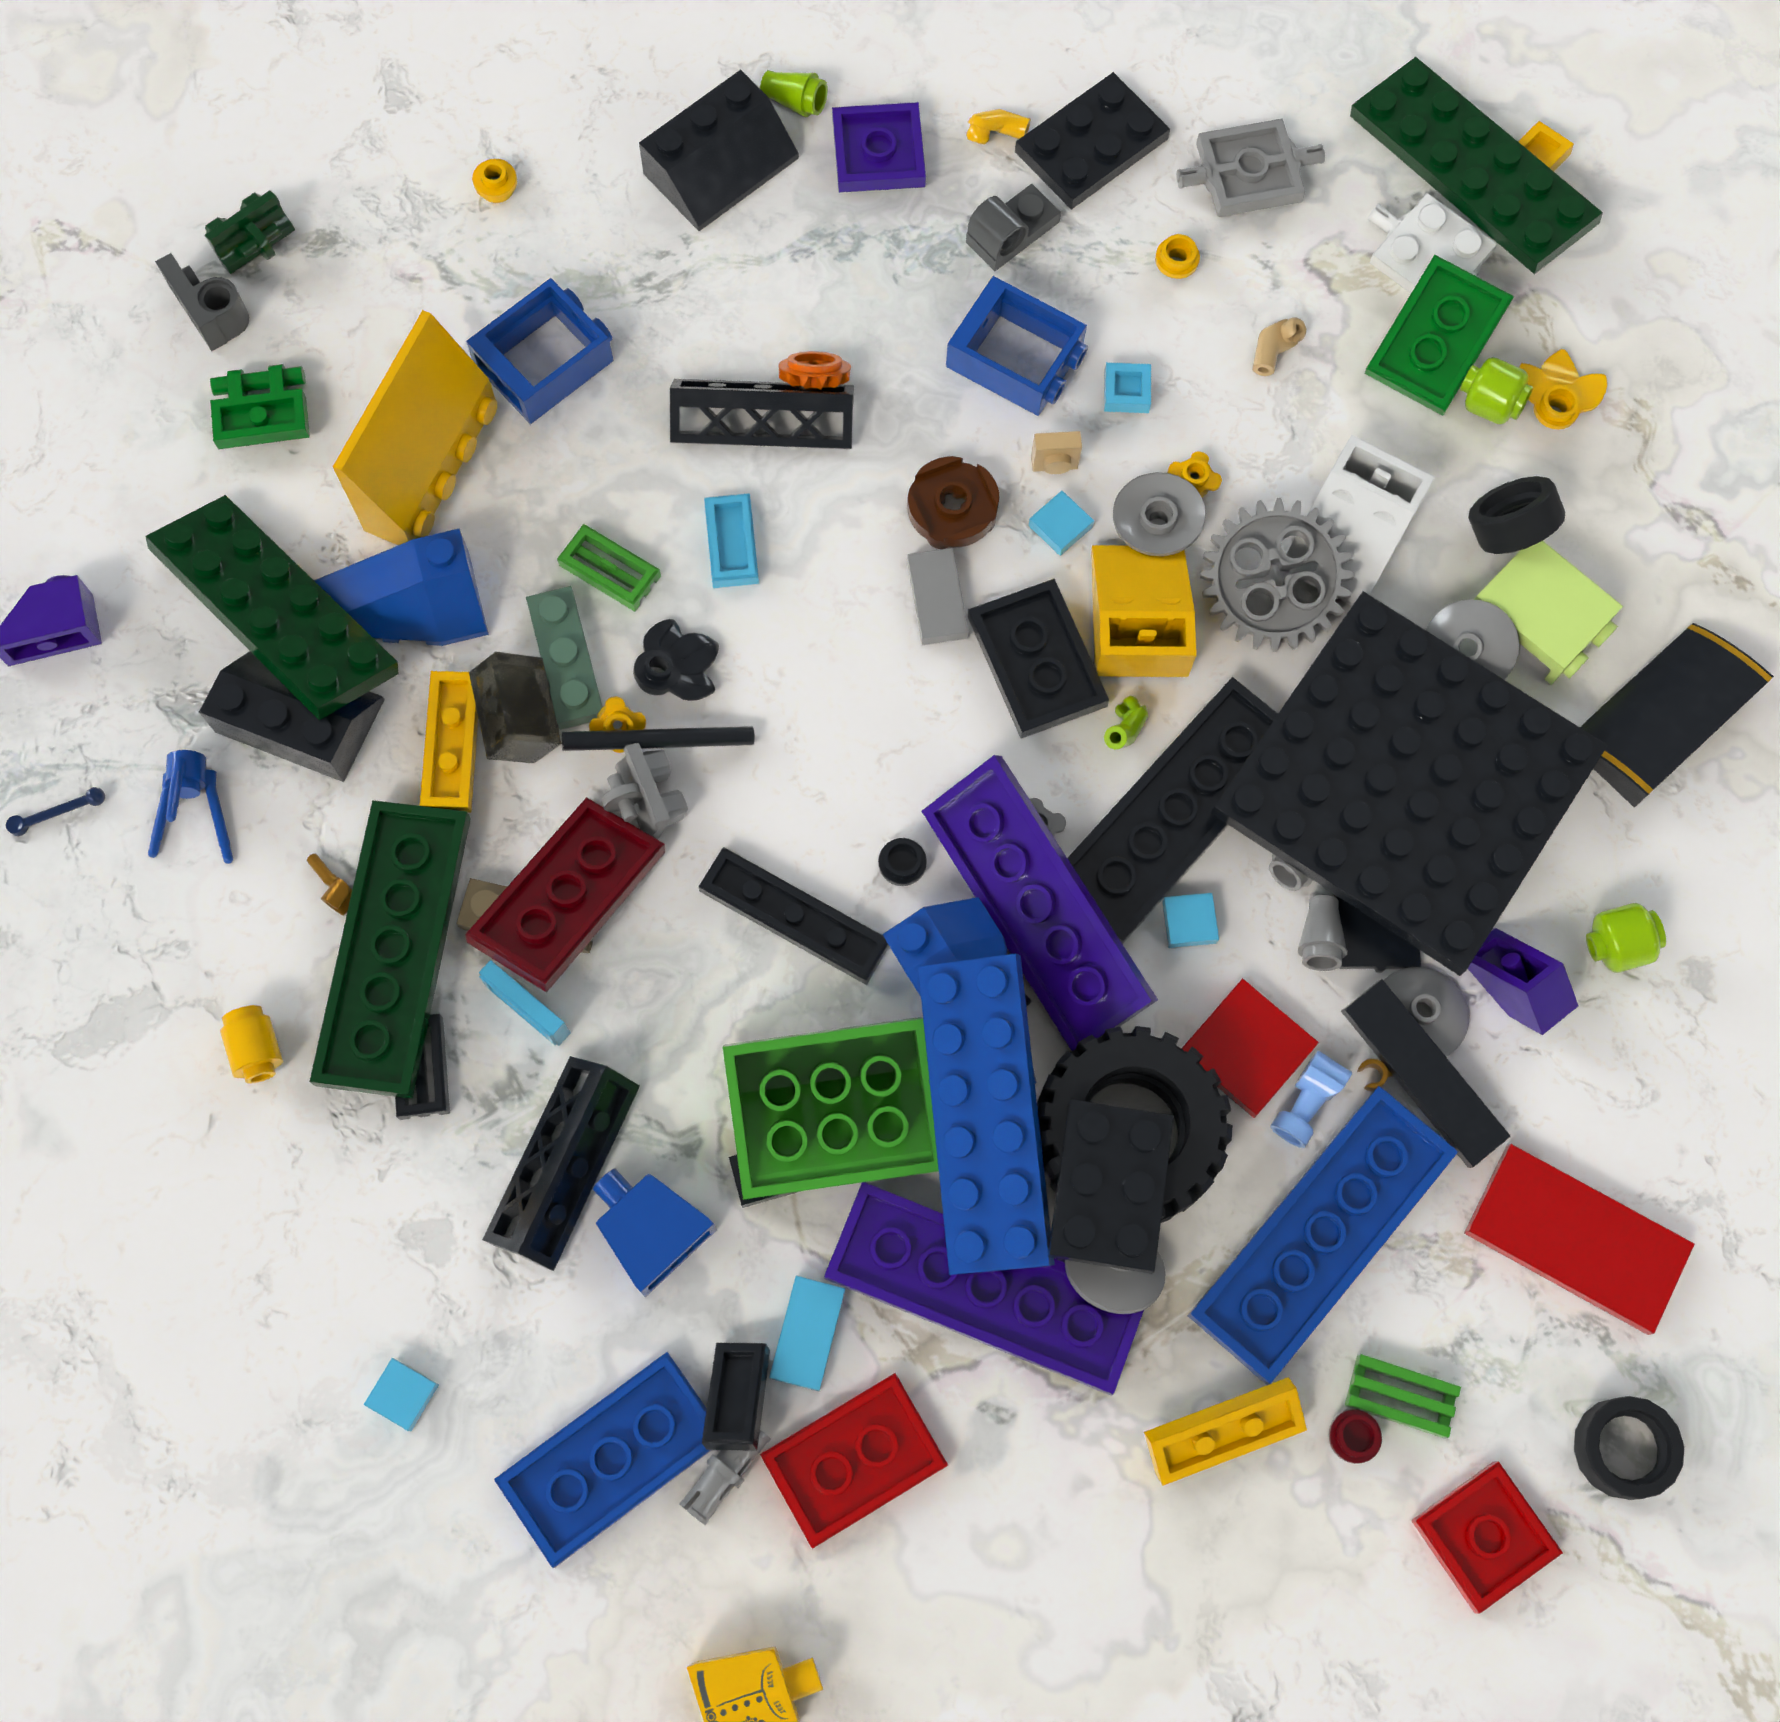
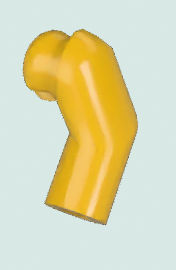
(998, 121)

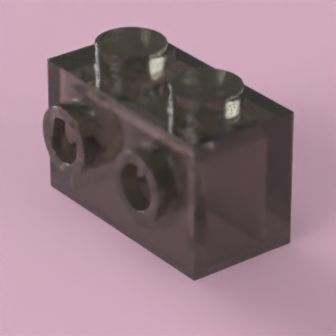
(514, 707)

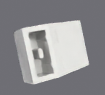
(1371, 504)

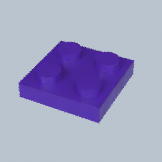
(878, 147)

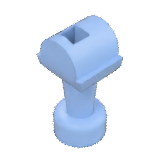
(1318, 1083)

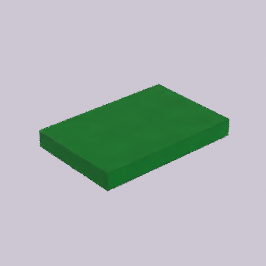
(1438, 334)

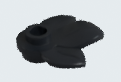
(680, 657)

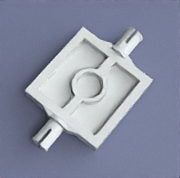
(1422, 233)

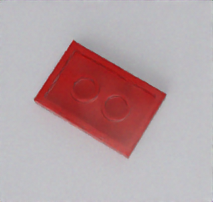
(853, 1460)

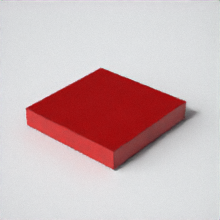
(1250, 1047)
(1486, 1537)

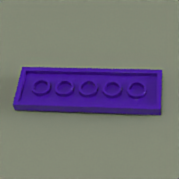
(1038, 903)
(900, 1258)

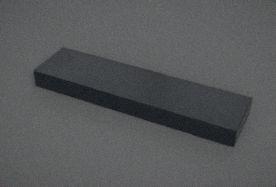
(794, 915)
(1425, 1073)

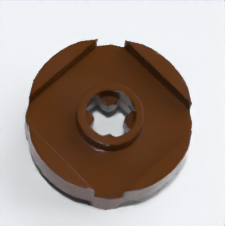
(953, 527)

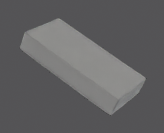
(937, 596)

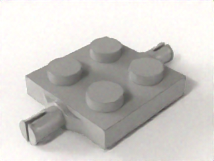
(1250, 167)

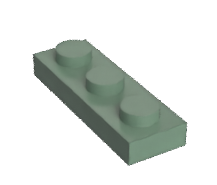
(565, 657)

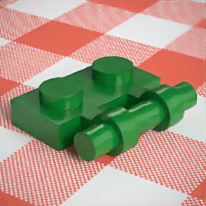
(259, 417)

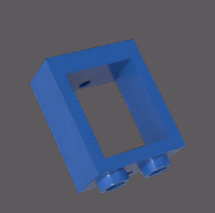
(1032, 315)
(520, 321)

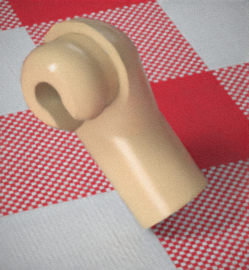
(1274, 341)

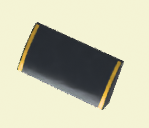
(1672, 710)

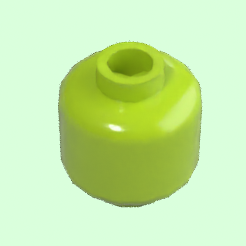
(1496, 390)
(1626, 937)

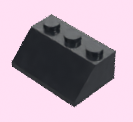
(717, 150)
(262, 713)

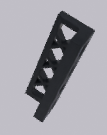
(761, 396)
(568, 1163)

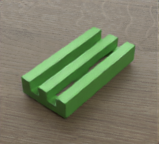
(639, 587)
(1445, 1408)

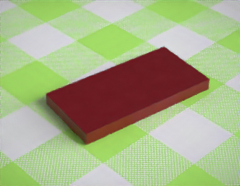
(565, 894)

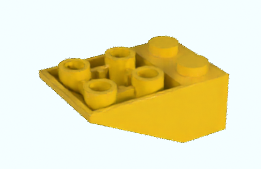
(1141, 613)

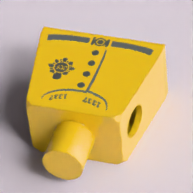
(752, 1687)

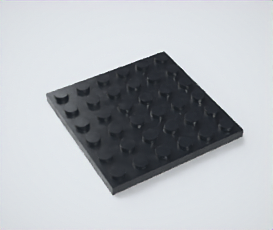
(1410, 782)

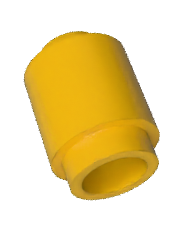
(250, 1044)

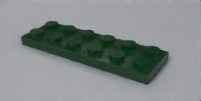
(1476, 165)
(272, 606)
(391, 950)

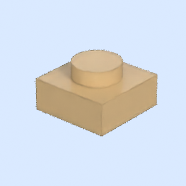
(1056, 452)

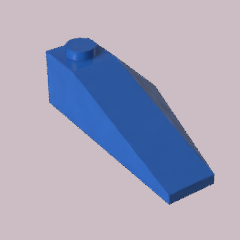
(413, 592)
(945, 935)

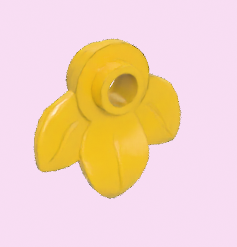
(1560, 386)

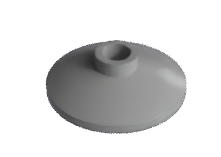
(1164, 498)
(1487, 626)
(1448, 1005)
(1115, 1288)

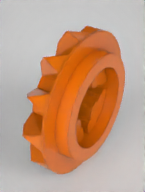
(814, 370)

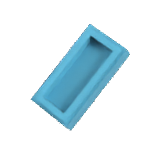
(731, 541)
(524, 1003)
(807, 1333)

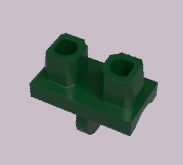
(249, 231)

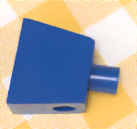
(649, 1227)

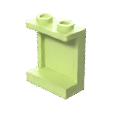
(1552, 608)

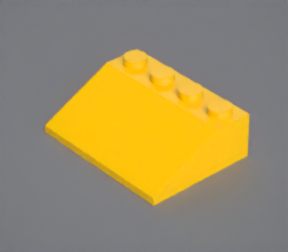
(415, 434)

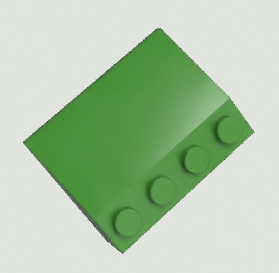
(831, 1107)

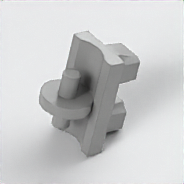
(636, 791)

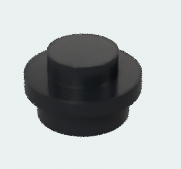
(902, 862)

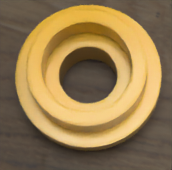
(498, 189)
(1177, 246)

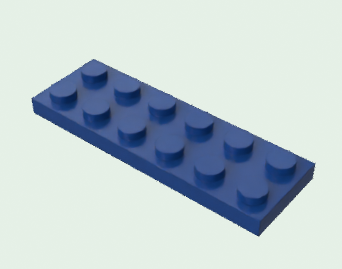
(985, 1115)
(1322, 1235)

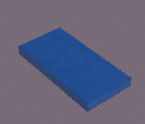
(607, 1460)

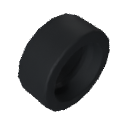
(1517, 515)
(1666, 1435)

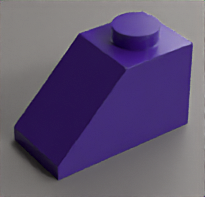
(50, 621)
(1524, 981)

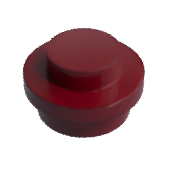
(1355, 1436)

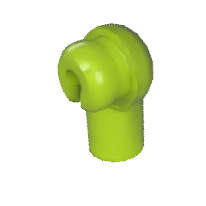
(1127, 731)

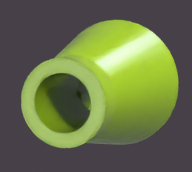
(797, 91)

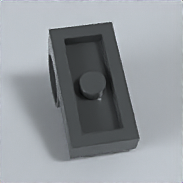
(1003, 229)
(203, 301)

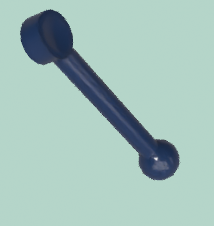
(18, 826)

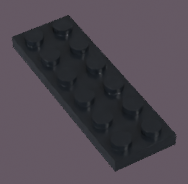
(1167, 814)

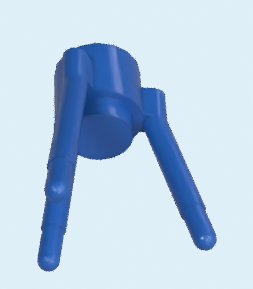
(184, 779)

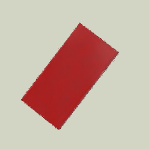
(1579, 1239)

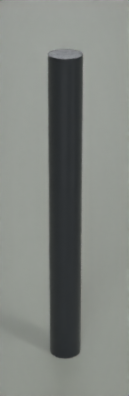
(658, 738)

